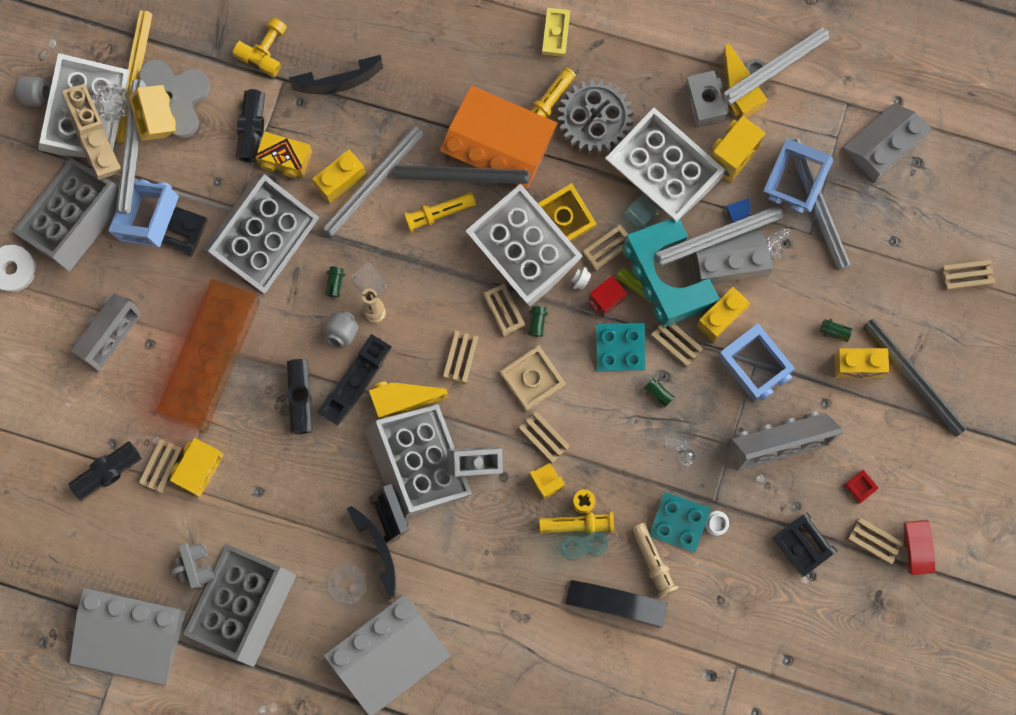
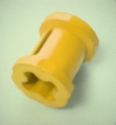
(582, 494)

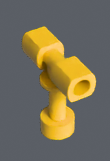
(259, 53)

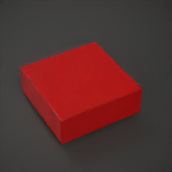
(861, 486)

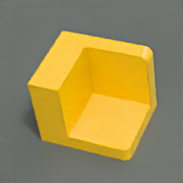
(547, 481)

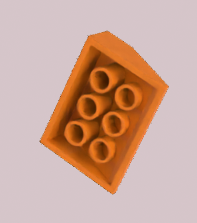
(498, 134)

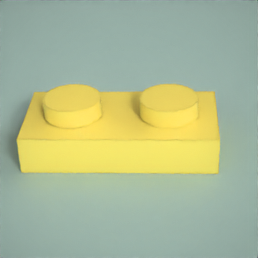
(556, 32)

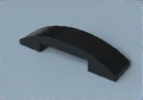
(368, 68)
(355, 381)
(388, 577)
(616, 603)

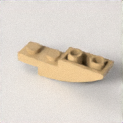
(90, 132)

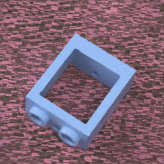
(805, 152)
(153, 235)
(726, 357)

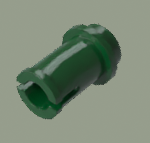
(334, 281)
(537, 321)
(835, 330)
(657, 391)

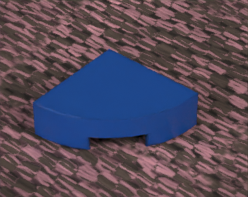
(739, 210)

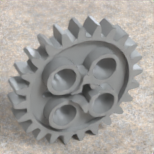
(578, 105)

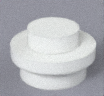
(580, 278)
(717, 523)

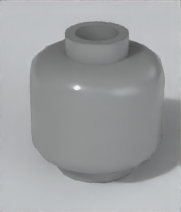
(32, 91)
(340, 329)

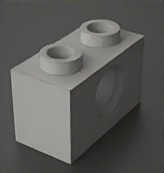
(706, 112)
(474, 461)

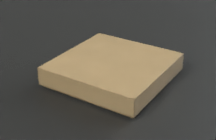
(532, 378)

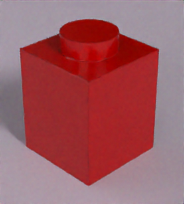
(606, 296)

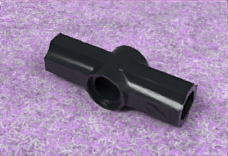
(250, 125)
(299, 411)
(105, 471)

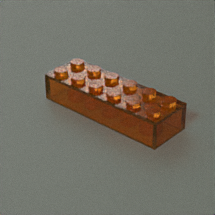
(208, 355)

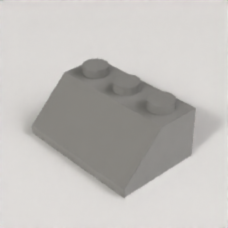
(887, 140)
(735, 259)
(106, 331)

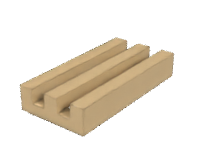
(592, 259)
(964, 266)
(512, 328)
(466, 337)
(692, 355)
(530, 422)
(178, 451)
(894, 551)

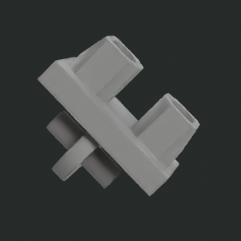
(196, 575)

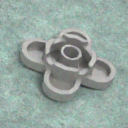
(184, 89)

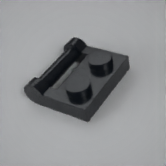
(187, 225)
(390, 514)
(799, 550)

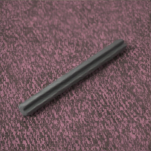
(462, 174)
(915, 378)

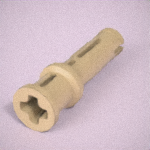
(374, 305)
(658, 571)

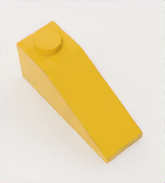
(734, 73)
(401, 398)

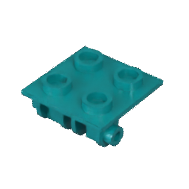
(620, 346)
(680, 521)

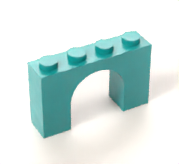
(668, 302)

